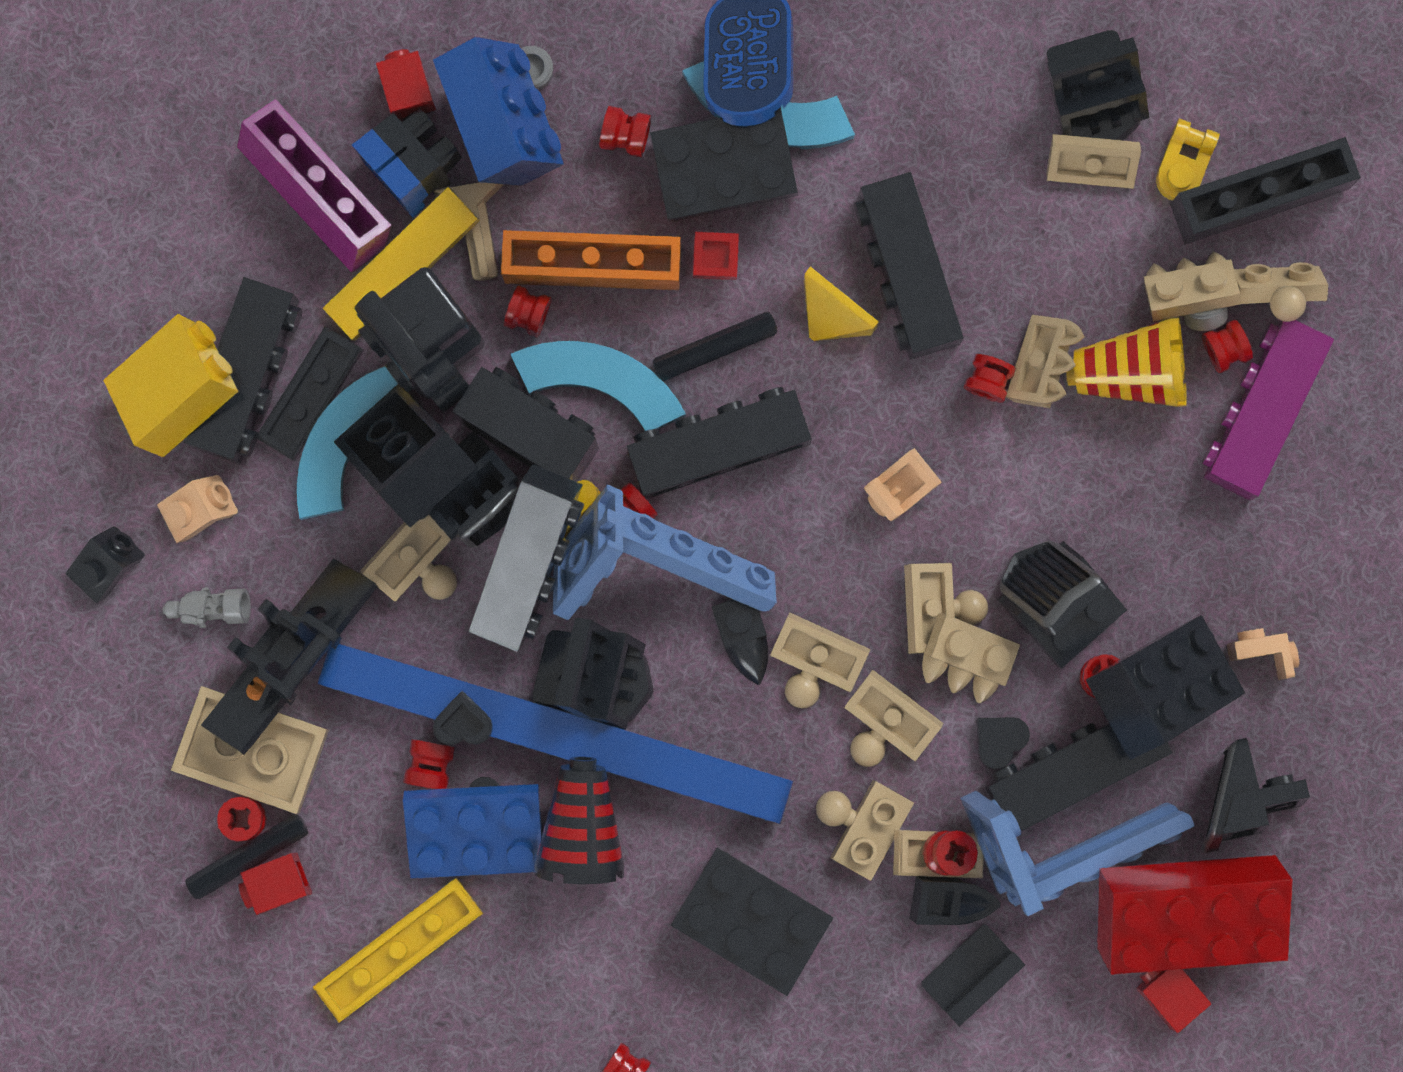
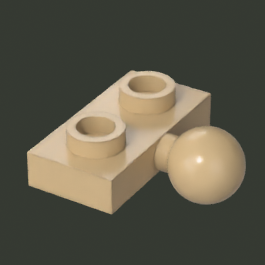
(1282, 287)
(410, 555)
(931, 592)
(818, 655)
(892, 718)
(868, 828)

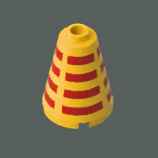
(1134, 366)

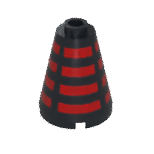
(580, 828)

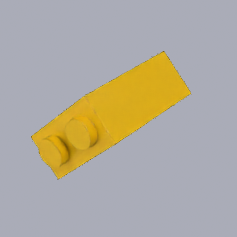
(171, 385)

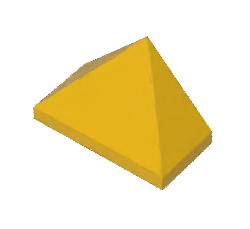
(832, 312)

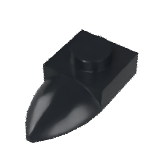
(743, 638)
(949, 901)

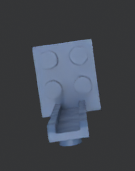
(611, 529)
(1030, 883)

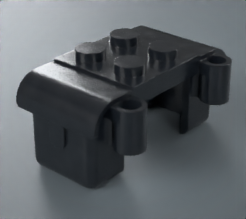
(422, 336)

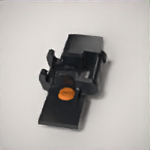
(286, 654)

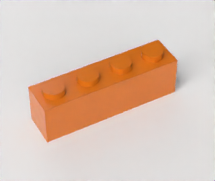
(591, 260)

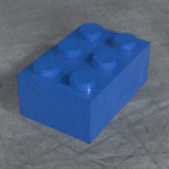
(499, 111)

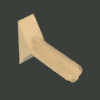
(479, 238)

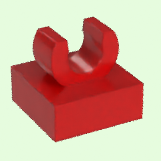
(715, 255)

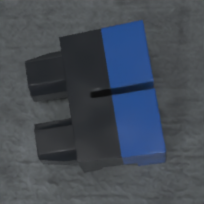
(402, 163)

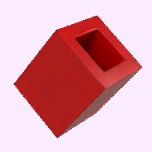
(405, 83)
(274, 884)
(1173, 997)

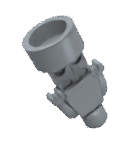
(199, 607)

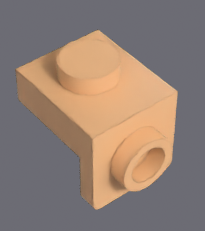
(901, 485)
(197, 507)
(1255, 644)

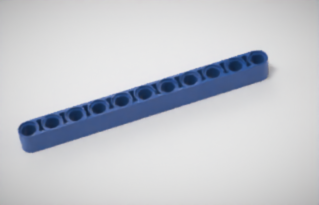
(561, 733)

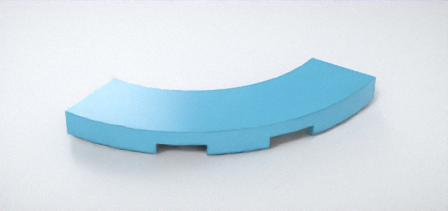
(805, 124)
(603, 370)
(322, 462)

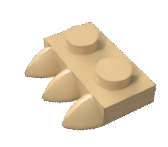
(1191, 288)
(1043, 360)
(969, 654)

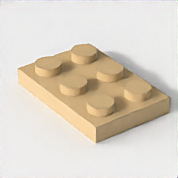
(271, 771)

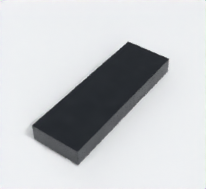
(309, 393)

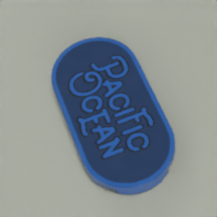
(748, 60)

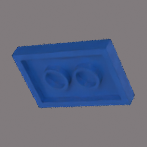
(472, 830)

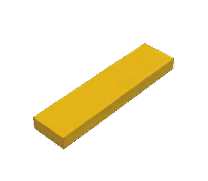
(415, 247)
(397, 950)

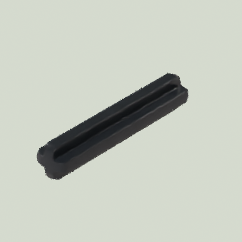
(715, 346)
(246, 856)

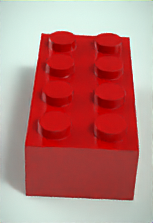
(1194, 914)

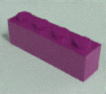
(313, 185)
(1267, 408)

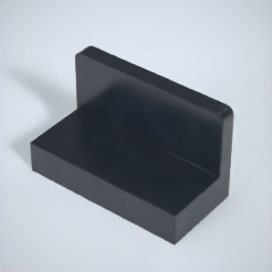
(972, 974)

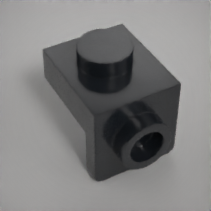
(104, 563)

